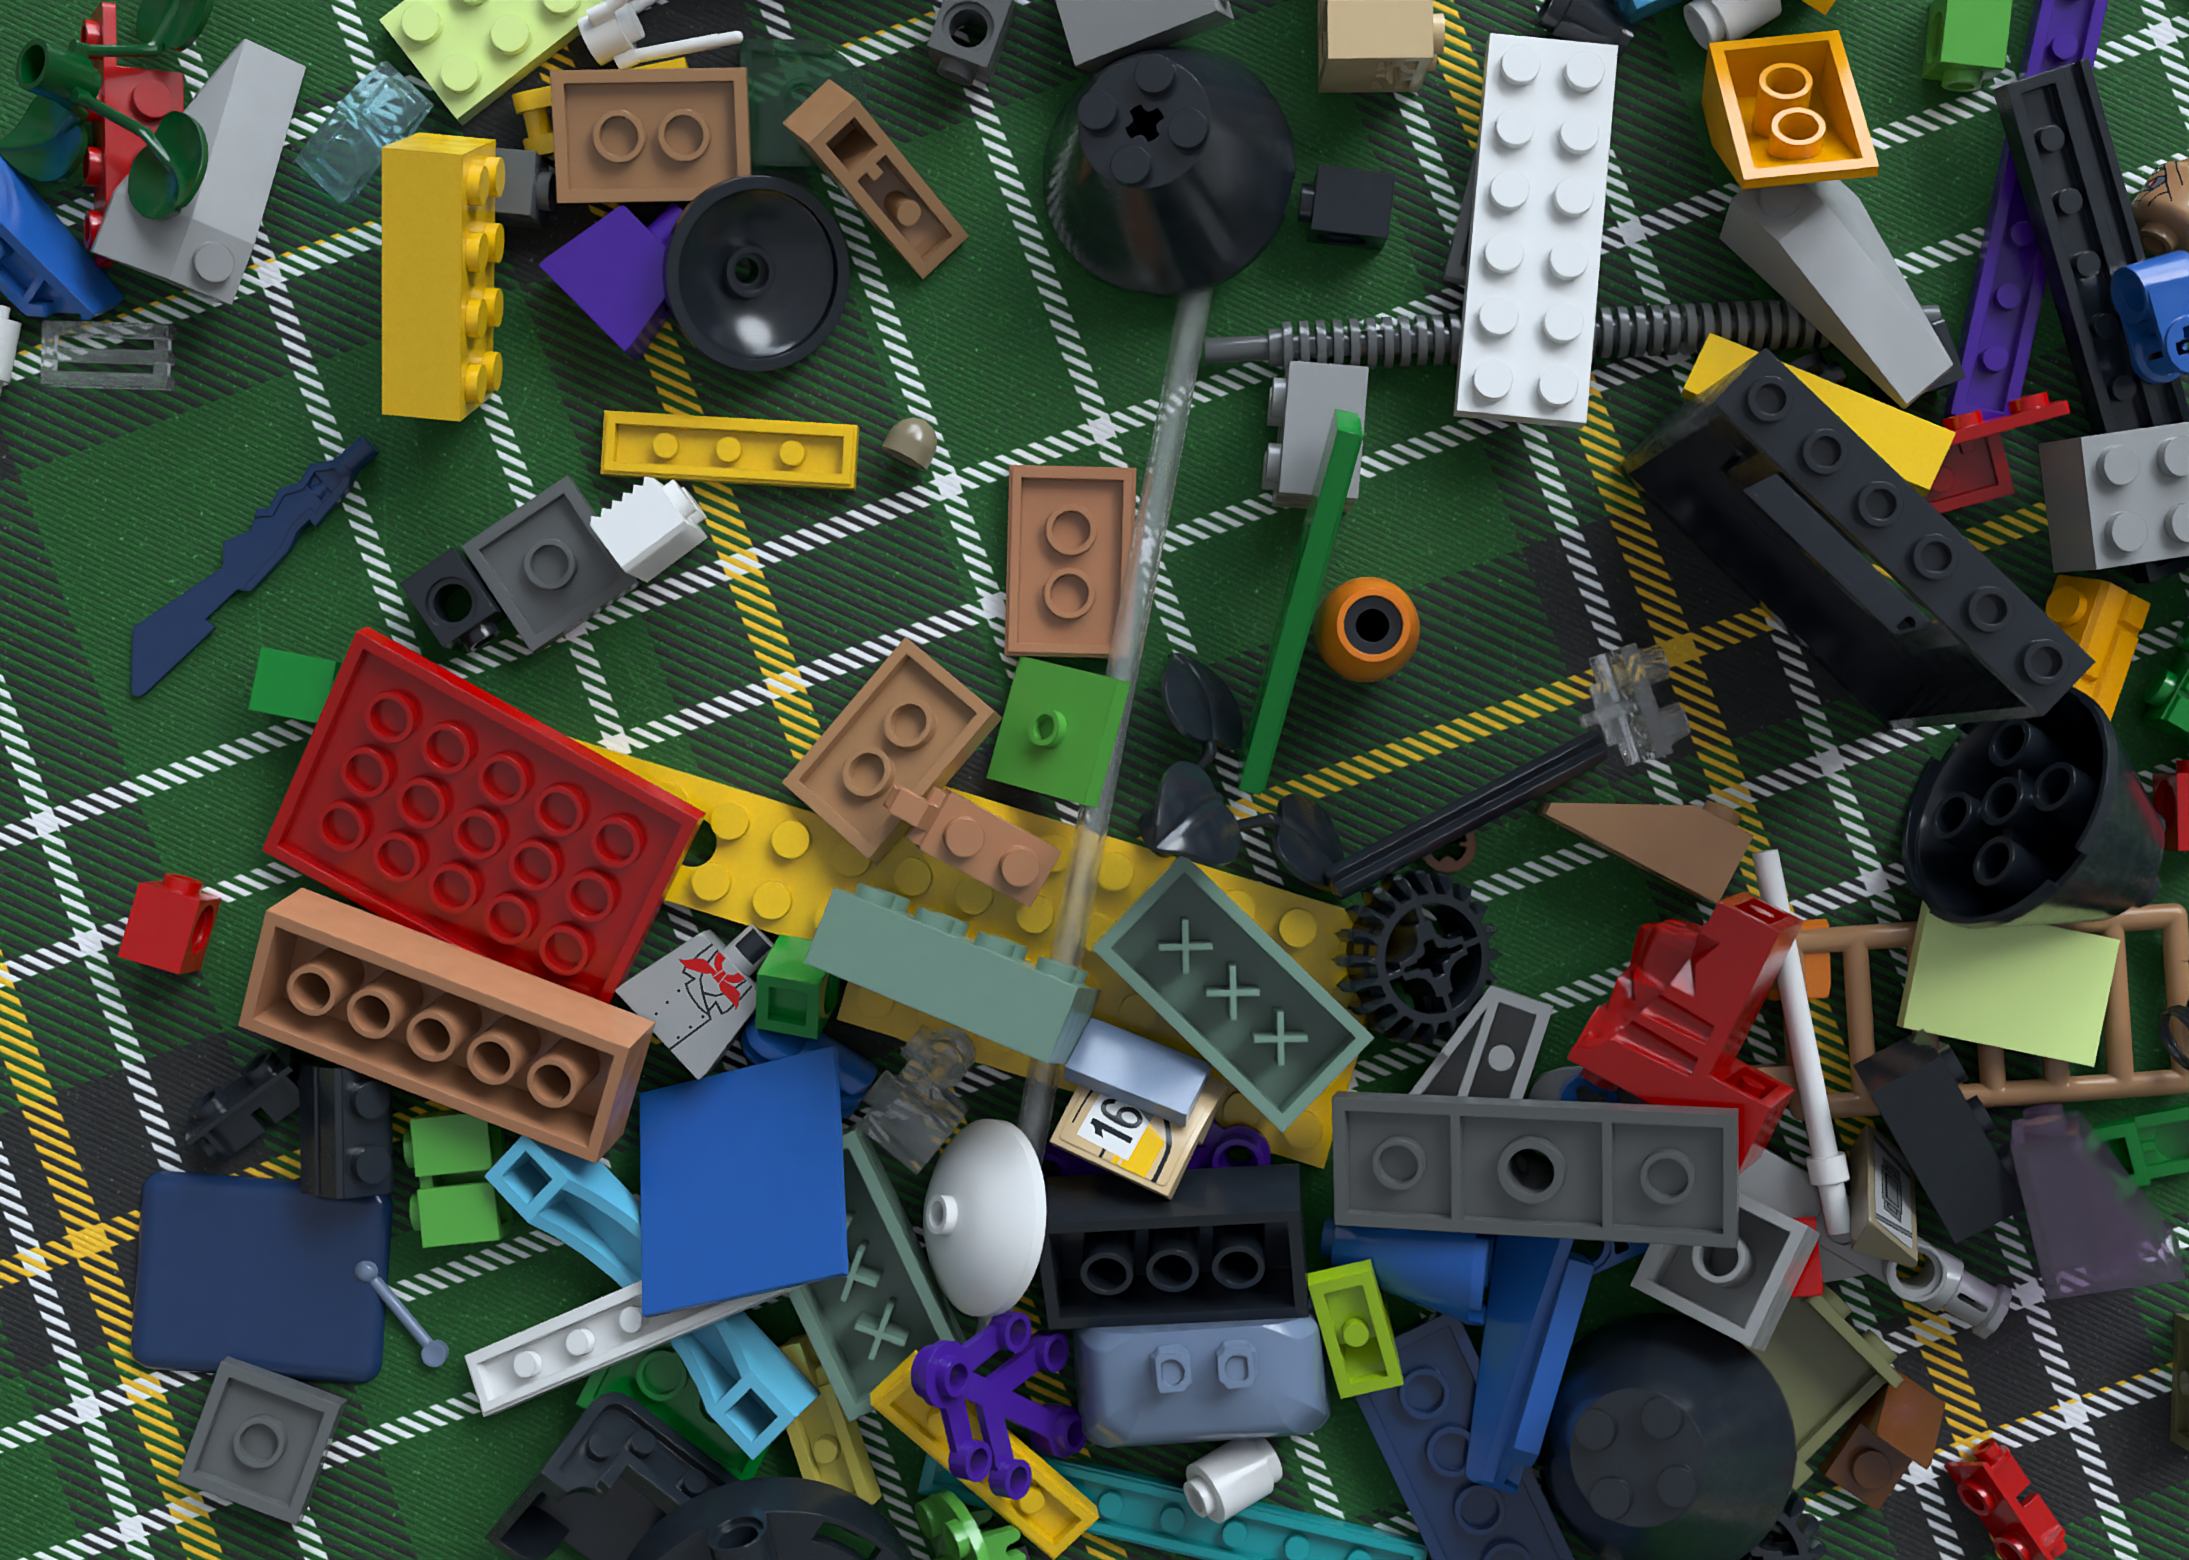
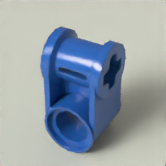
(2155, 314)

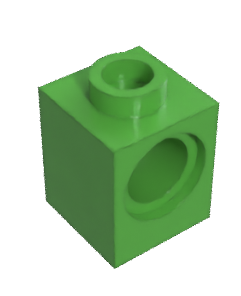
(1966, 42)

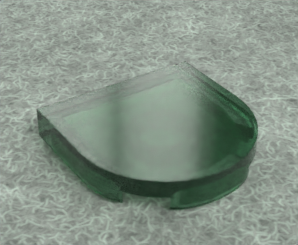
(780, 81)

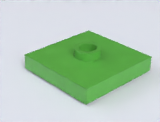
(1058, 731)

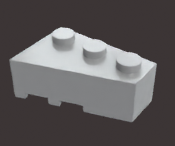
(1491, 1049)

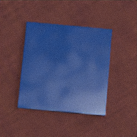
(742, 1183)

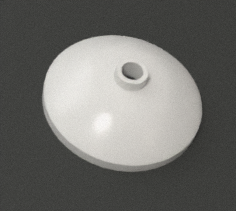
(985, 1217)

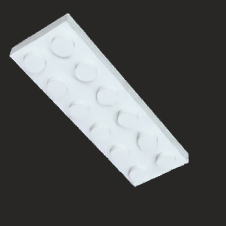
(1536, 231)

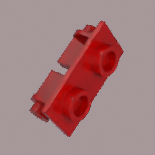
(1990, 1491)

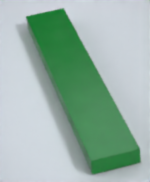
(1300, 600)

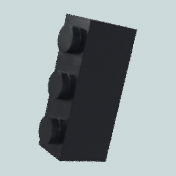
(1942, 1134)

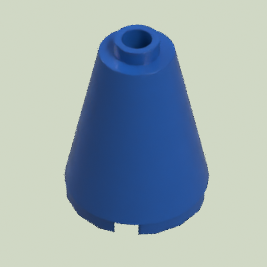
(1421, 1266)

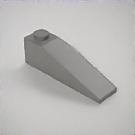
(208, 245)
(1838, 273)

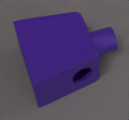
(617, 275)

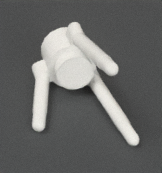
(614, 28)

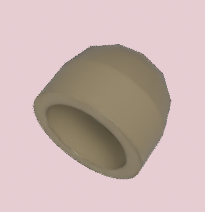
(912, 443)

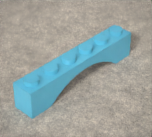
(734, 1364)

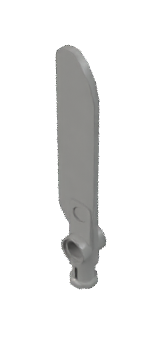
(1789, 1191)

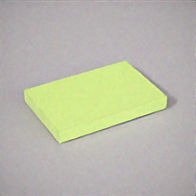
(2010, 987)

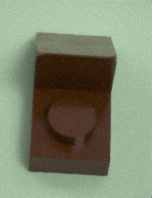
(1884, 1440)

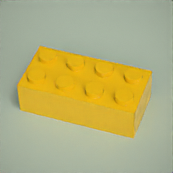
(440, 275)

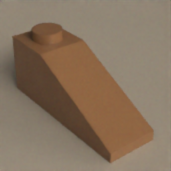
(875, 177)
(1676, 843)

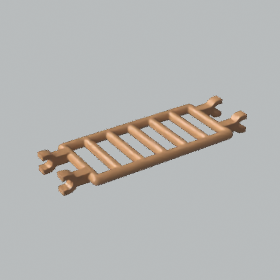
(1992, 1087)

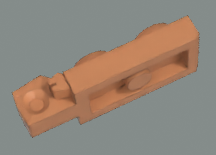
(975, 841)

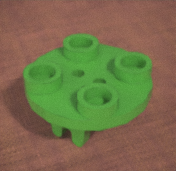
(956, 1530)

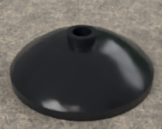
(794, 279)

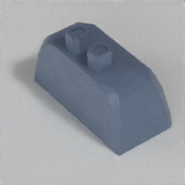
(1201, 1381)

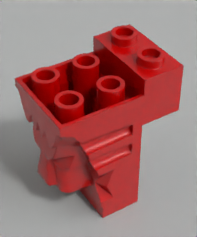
(1687, 1012)

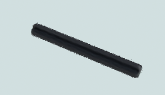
(1465, 814)

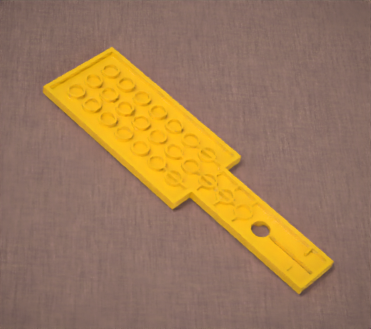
(783, 861)

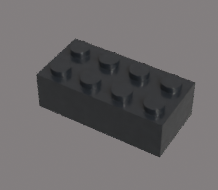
(1210, 1254)

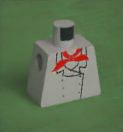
(700, 995)

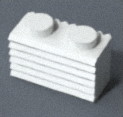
(650, 527)

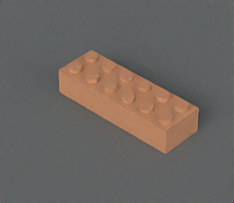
(446, 1023)

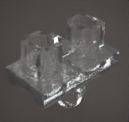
(1628, 706)

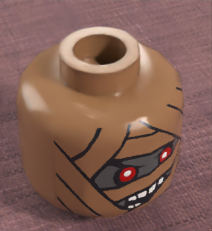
(2163, 209)

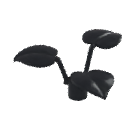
(1188, 810)

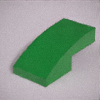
(2149, 1142)

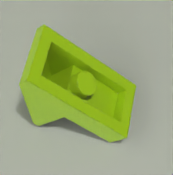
(1356, 1328)

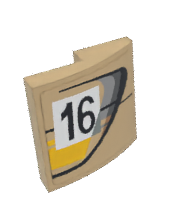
(1134, 1141)

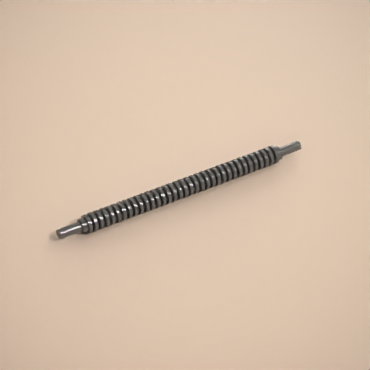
(1669, 329)

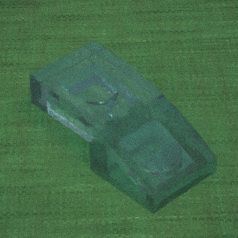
(351, 139)

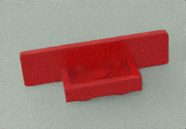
(135, 92)
(1976, 460)

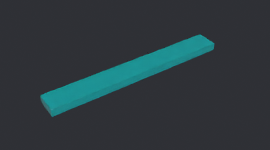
(1159, 1516)

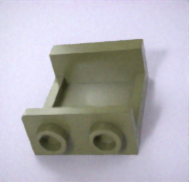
(1824, 1369)

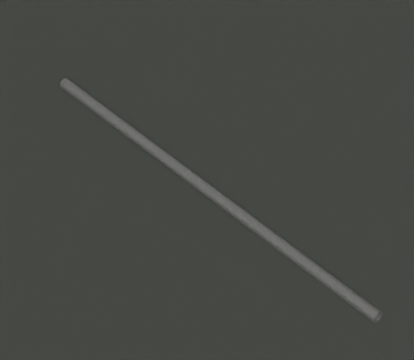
(1124, 665)

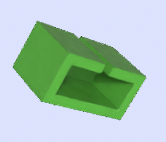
(454, 1197)

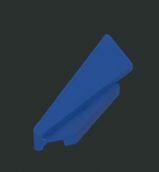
(42, 261)
(1524, 1350)

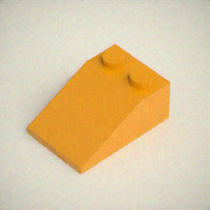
(1786, 111)

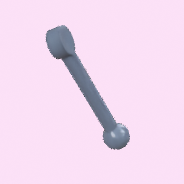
(434, 1351)

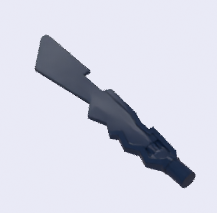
(248, 560)

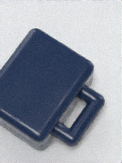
(258, 1277)

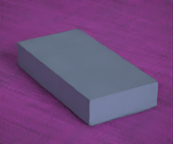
(1137, 1071)

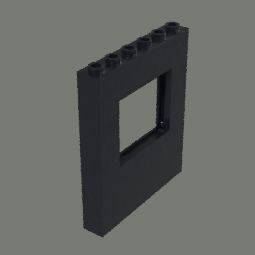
(1718, 483)

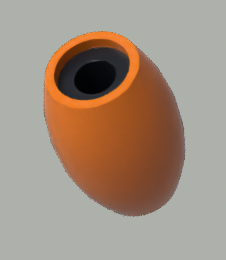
(1388, 611)

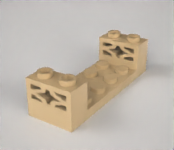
(1377, 44)

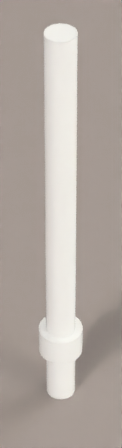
(1826, 1165)

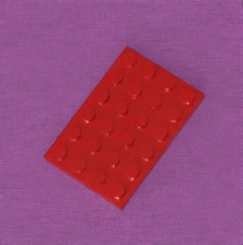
(479, 823)

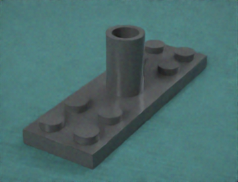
(1473, 1170)

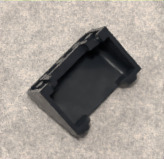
(605, 1485)

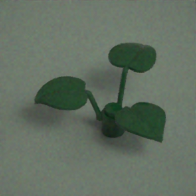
(52, 134)

